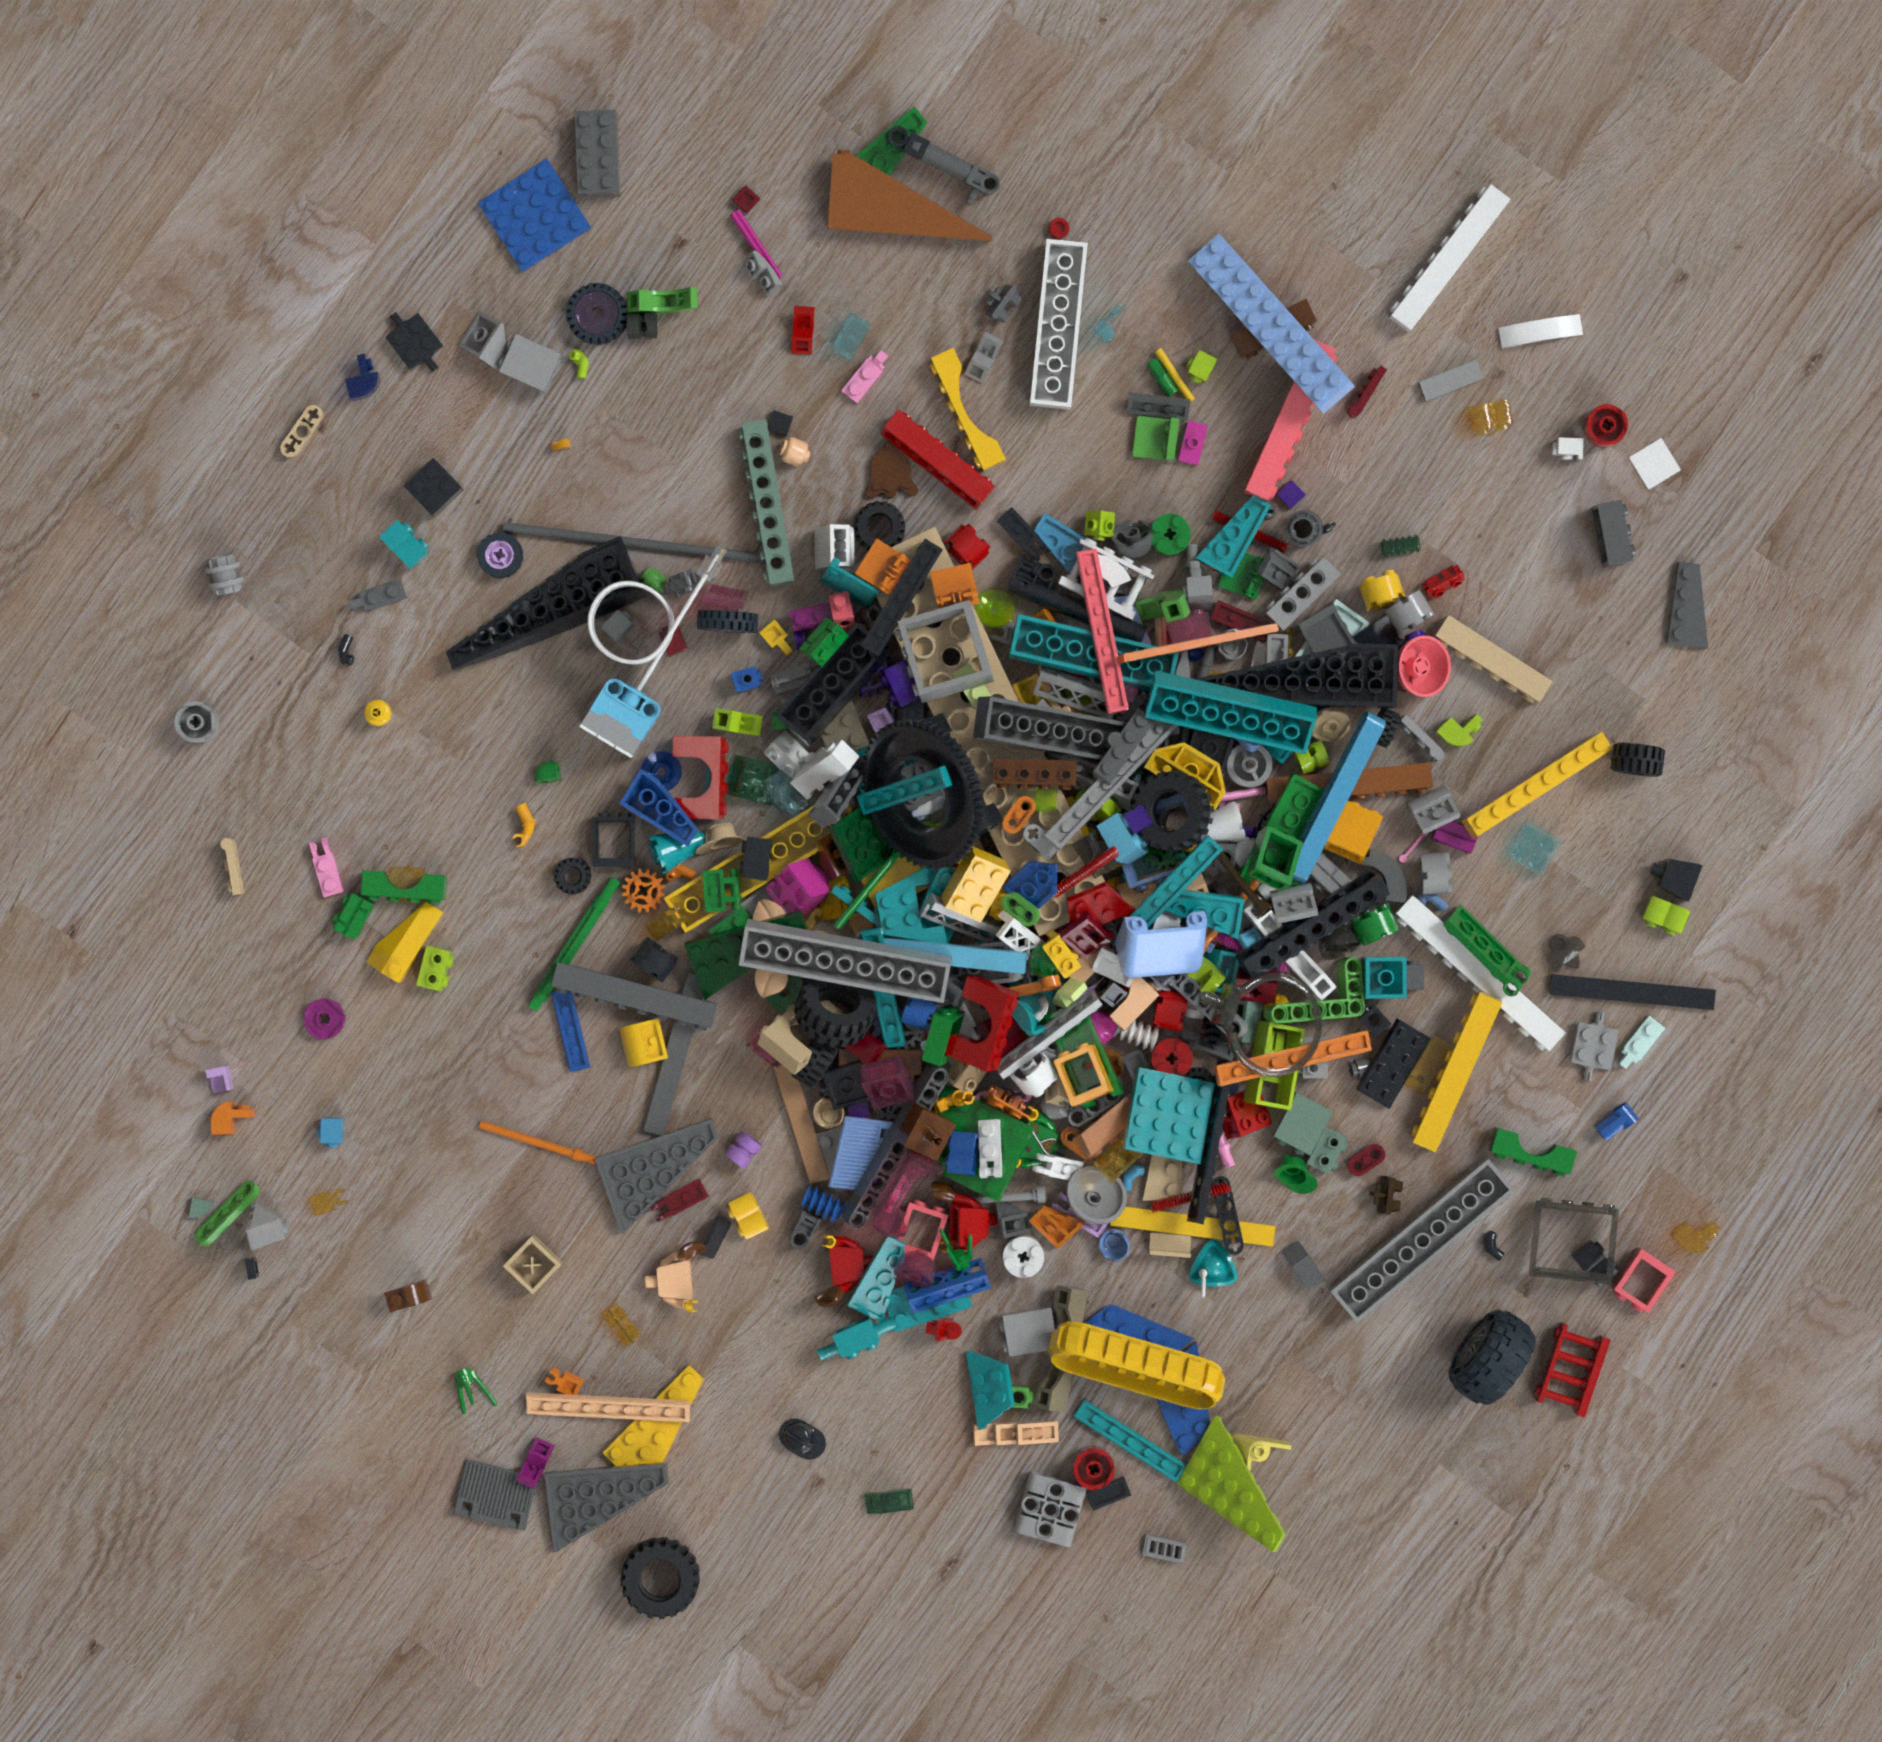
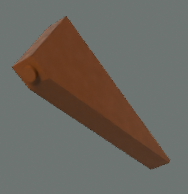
(875, 202)

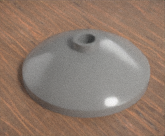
(1108, 1197)

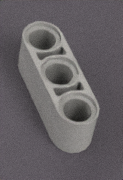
(1088, 1114)

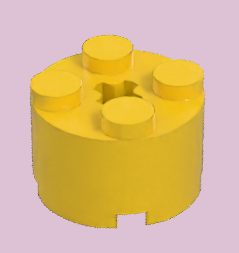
(1381, 591)

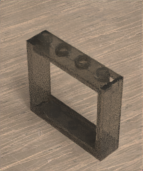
(1586, 1207)

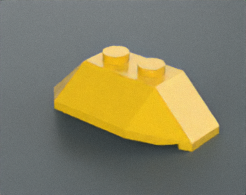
(1188, 760)

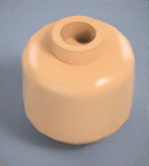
(794, 451)

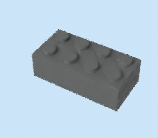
(597, 153)

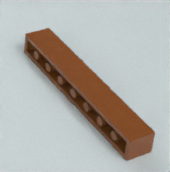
(1370, 781)

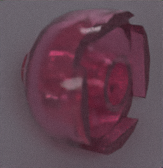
(915, 1267)

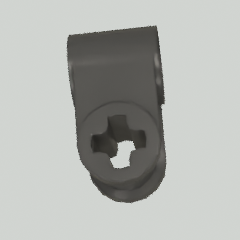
(805, 1227)

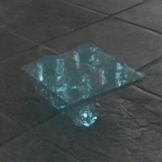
(1104, 329)

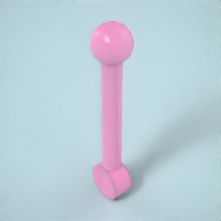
(1403, 858)

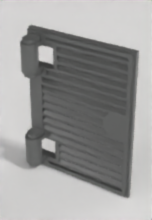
(493, 1495)

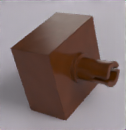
(925, 1131)

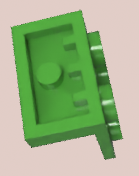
(1155, 438)

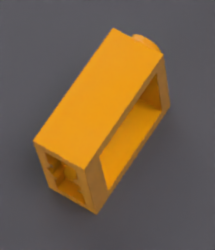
(1105, 1087)

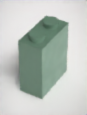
(1302, 1125)

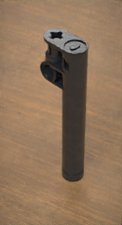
(1030, 585)

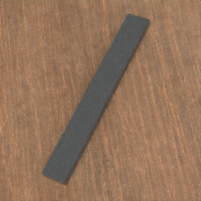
(671, 1067)

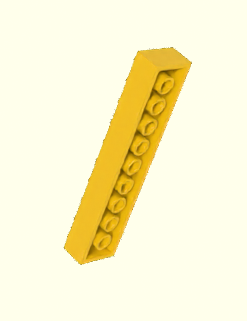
(790, 843)

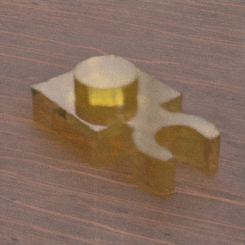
(324, 1202)

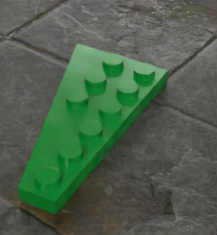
(1290, 817)

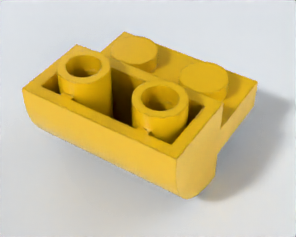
(643, 1043)

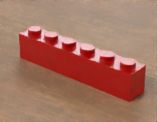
(937, 459)

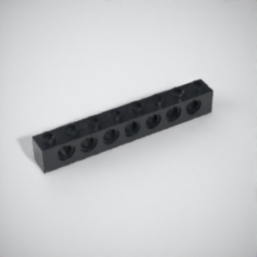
(1335, 903)

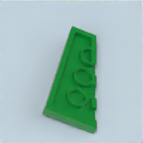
(884, 156)

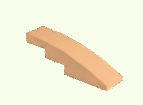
(1016, 1433)

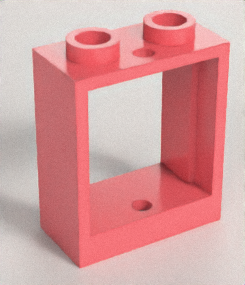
(935, 1211)
(1627, 1271)

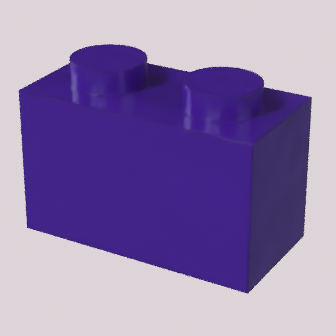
(898, 684)

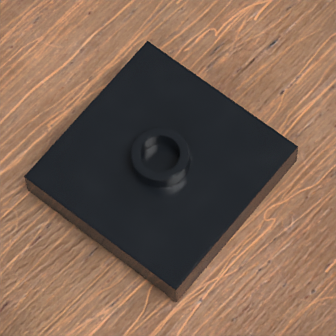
(844, 1085)

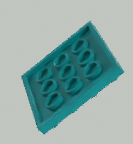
(1168, 1115)

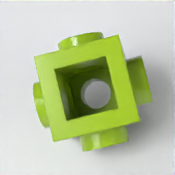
(1099, 524)

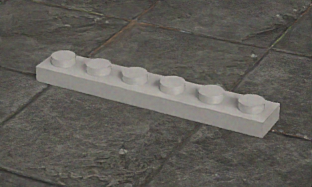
(1053, 1030)

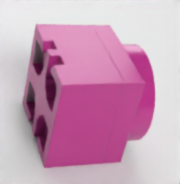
(799, 887)

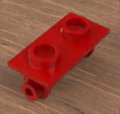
(1452, 578)

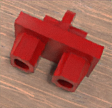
(944, 1329)

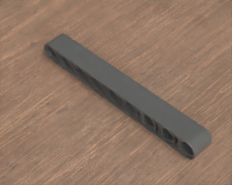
(886, 1150)

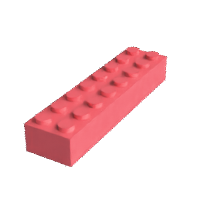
(1281, 439)

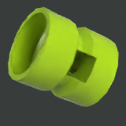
(1315, 757)

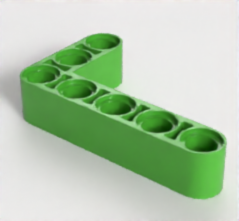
(1342, 1004)

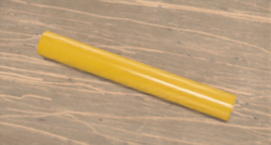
(1174, 375)

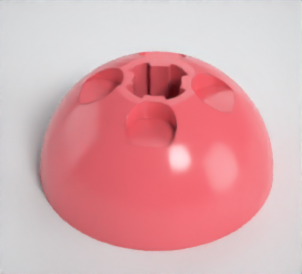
(1423, 666)

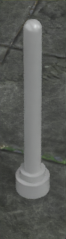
(1037, 1195)

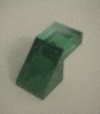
(889, 1501)

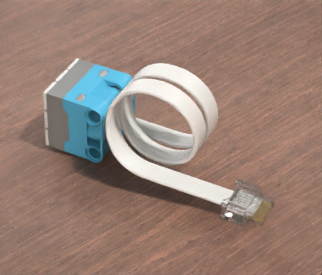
(622, 712)

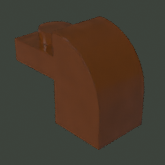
(408, 1296)

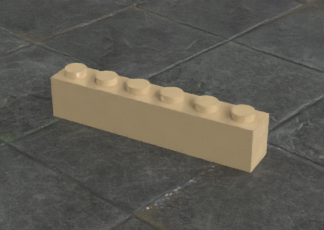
(1493, 659)

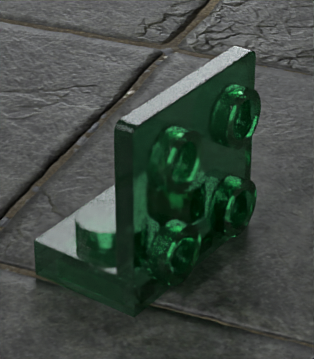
(749, 777)

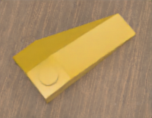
(400, 948)

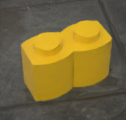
(748, 1215)

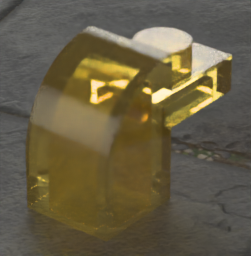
(1694, 1241)

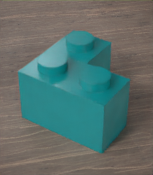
(401, 541)

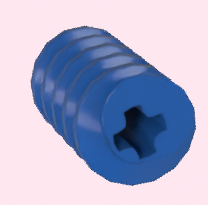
(822, 1203)

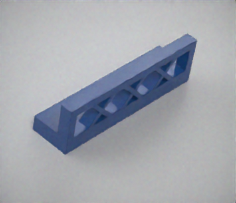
(948, 1289)

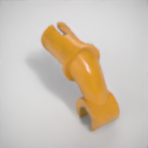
(527, 822)
(958, 1098)

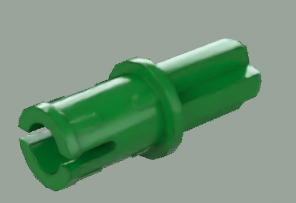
(1162, 377)

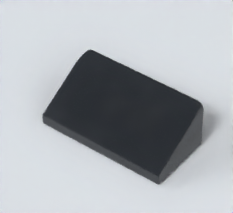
(716, 1237)

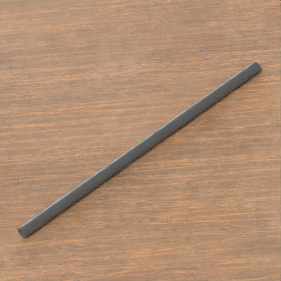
(628, 541)

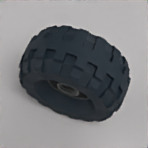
(1492, 1357)

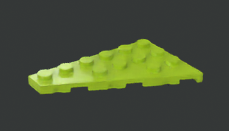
(1225, 1485)

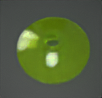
(997, 600)

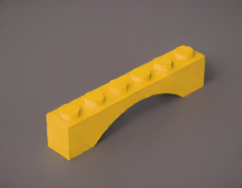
(985, 448)

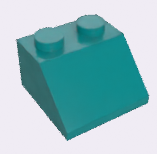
(1384, 977)

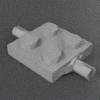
(1594, 1046)

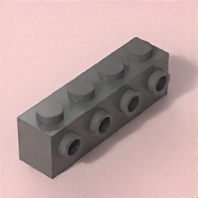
(837, 795)

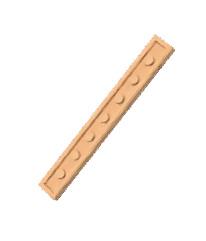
(608, 1407)

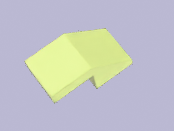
(1069, 993)

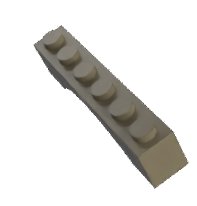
(1055, 1387)

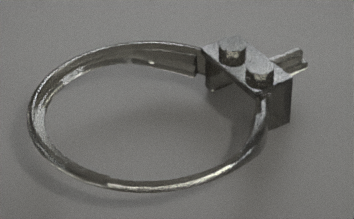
(1226, 1008)

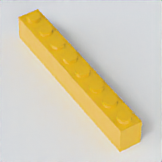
(1537, 784)
(1456, 1071)

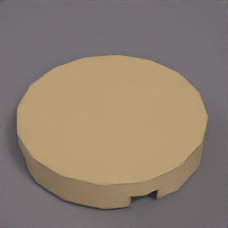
(1331, 723)

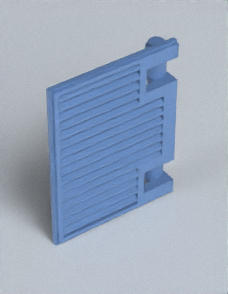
(856, 1149)

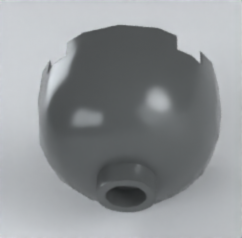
(1133, 539)

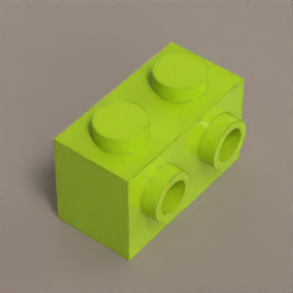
(435, 967)

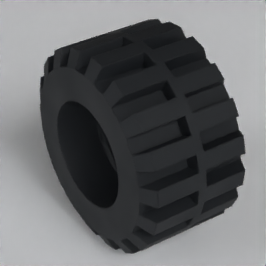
(874, 509)
(1638, 759)
(818, 1063)

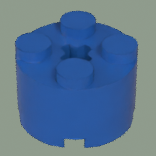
(918, 1013)

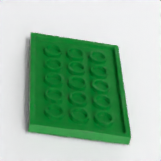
(1014, 1139)

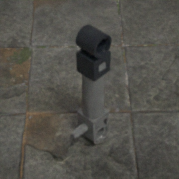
(935, 156)

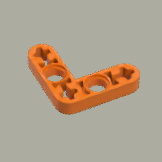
(1046, 984)

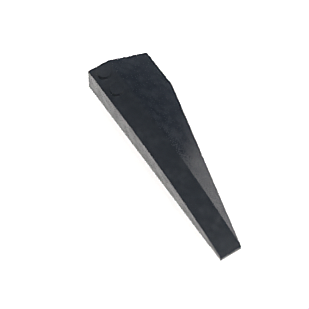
(554, 605)
(1330, 678)

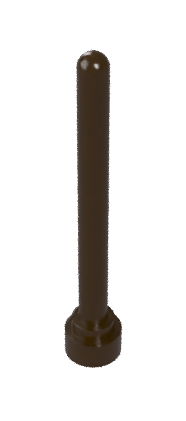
(1261, 907)

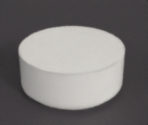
(1193, 1012)

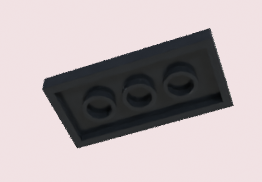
(1393, 1063)

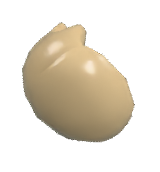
(826, 1116)

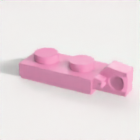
(865, 377)

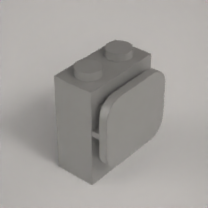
(530, 363)
(1027, 1330)

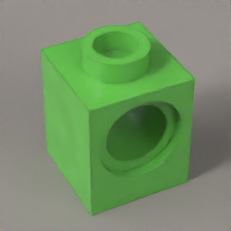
(1028, 1396)

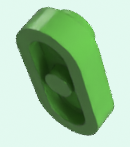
(1021, 909)

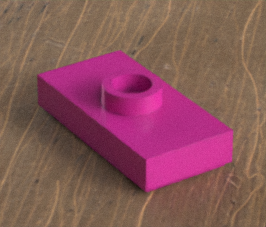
(1192, 443)

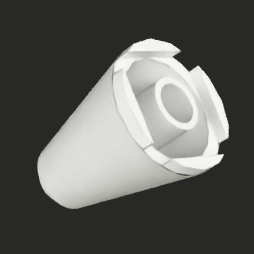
(1226, 824)

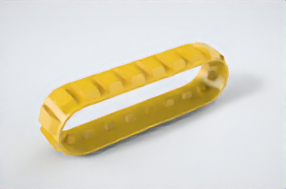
(1136, 1365)

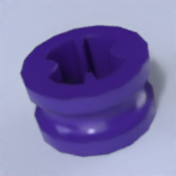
(799, 639)

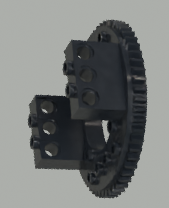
(964, 815)

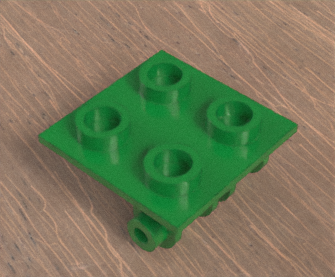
(1245, 579)

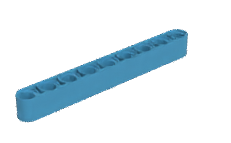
(1337, 793)

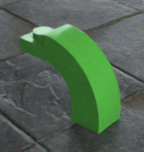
(662, 301)
(1167, 603)

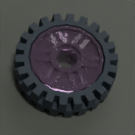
(594, 297)

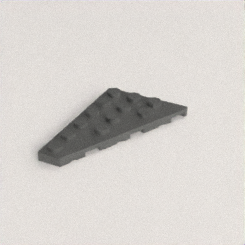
(644, 1171)
(590, 1496)

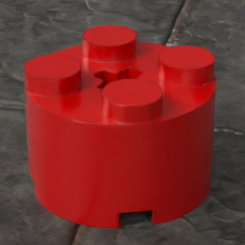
(1610, 415)
(966, 546)
(1169, 1010)
(1163, 1049)
(1097, 1478)

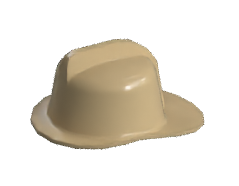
(719, 837)

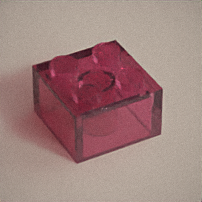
(1192, 627)
(887, 1082)

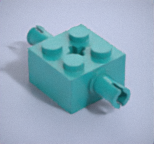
(856, 1337)

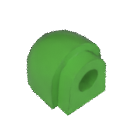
(653, 579)

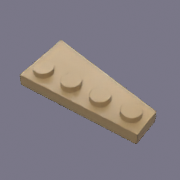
(1163, 1179)

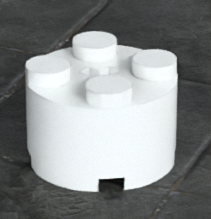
(1035, 1075)
(1029, 1266)

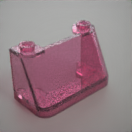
(886, 1215)

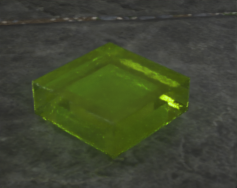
(1046, 800)

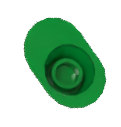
(1294, 1175)

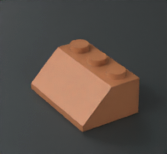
(1103, 1129)

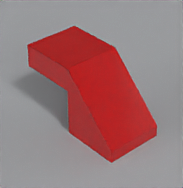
(803, 330)

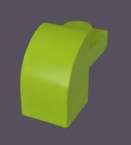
(737, 722)
(1456, 735)
(1208, 976)

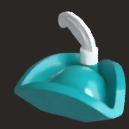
(1027, 1019)
(1212, 1267)

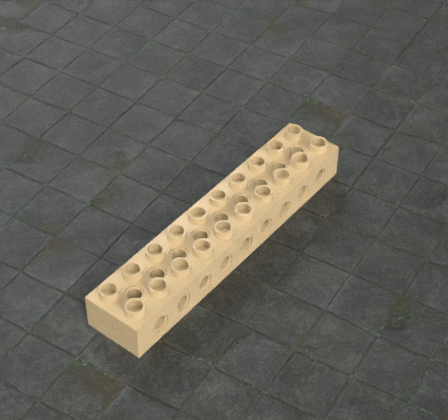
(928, 649)

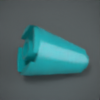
(670, 852)

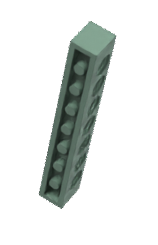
(759, 431)

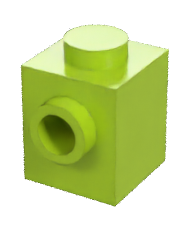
(1200, 367)

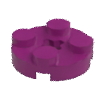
(326, 1030)

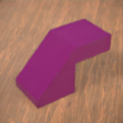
(535, 1463)

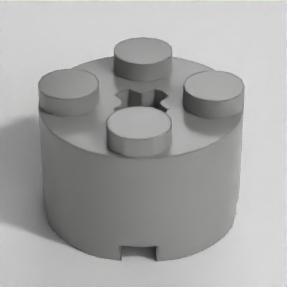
(1409, 612)
(190, 712)
(1435, 873)

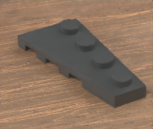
(1687, 614)

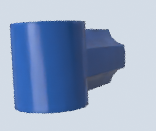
(1620, 1119)

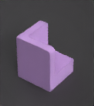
(220, 1079)

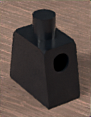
(1677, 877)

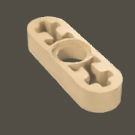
(305, 415)

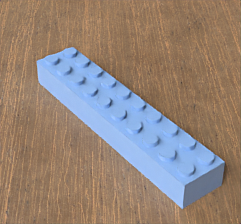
(1271, 323)

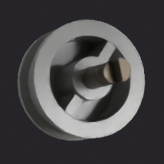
(1249, 768)

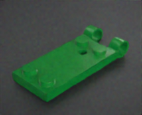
(1487, 949)
(1081, 1076)

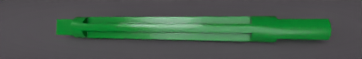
(575, 941)

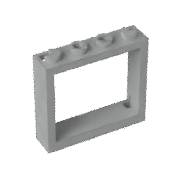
(954, 685)

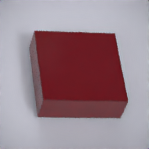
(746, 199)

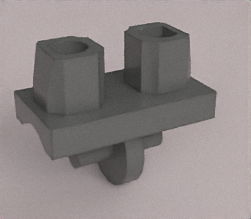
(999, 299)

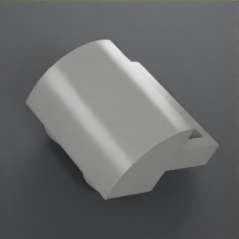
(1433, 809)
(1293, 903)

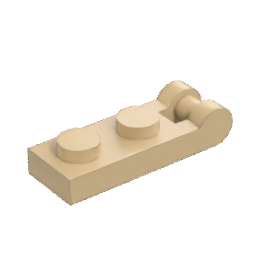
(232, 865)

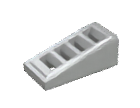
(1173, 1542)

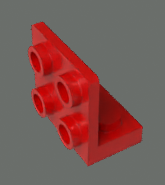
(1244, 1117)

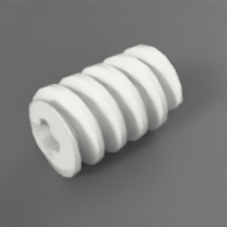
(1139, 1034)

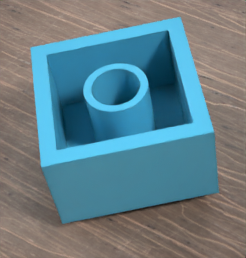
(1119, 834)

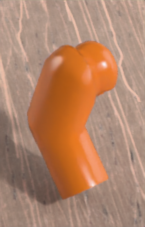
(679, 871)

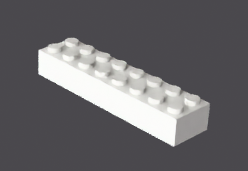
(1058, 324)

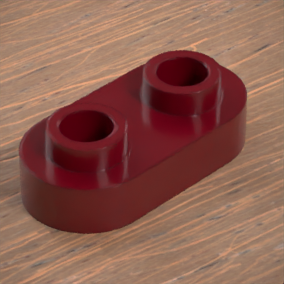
(1366, 1160)

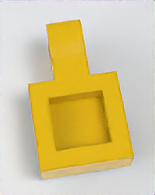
(775, 636)

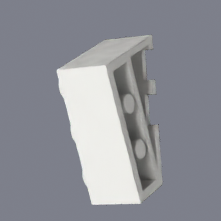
(824, 765)

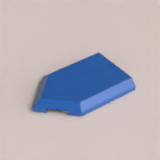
(1034, 882)

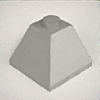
(485, 340)

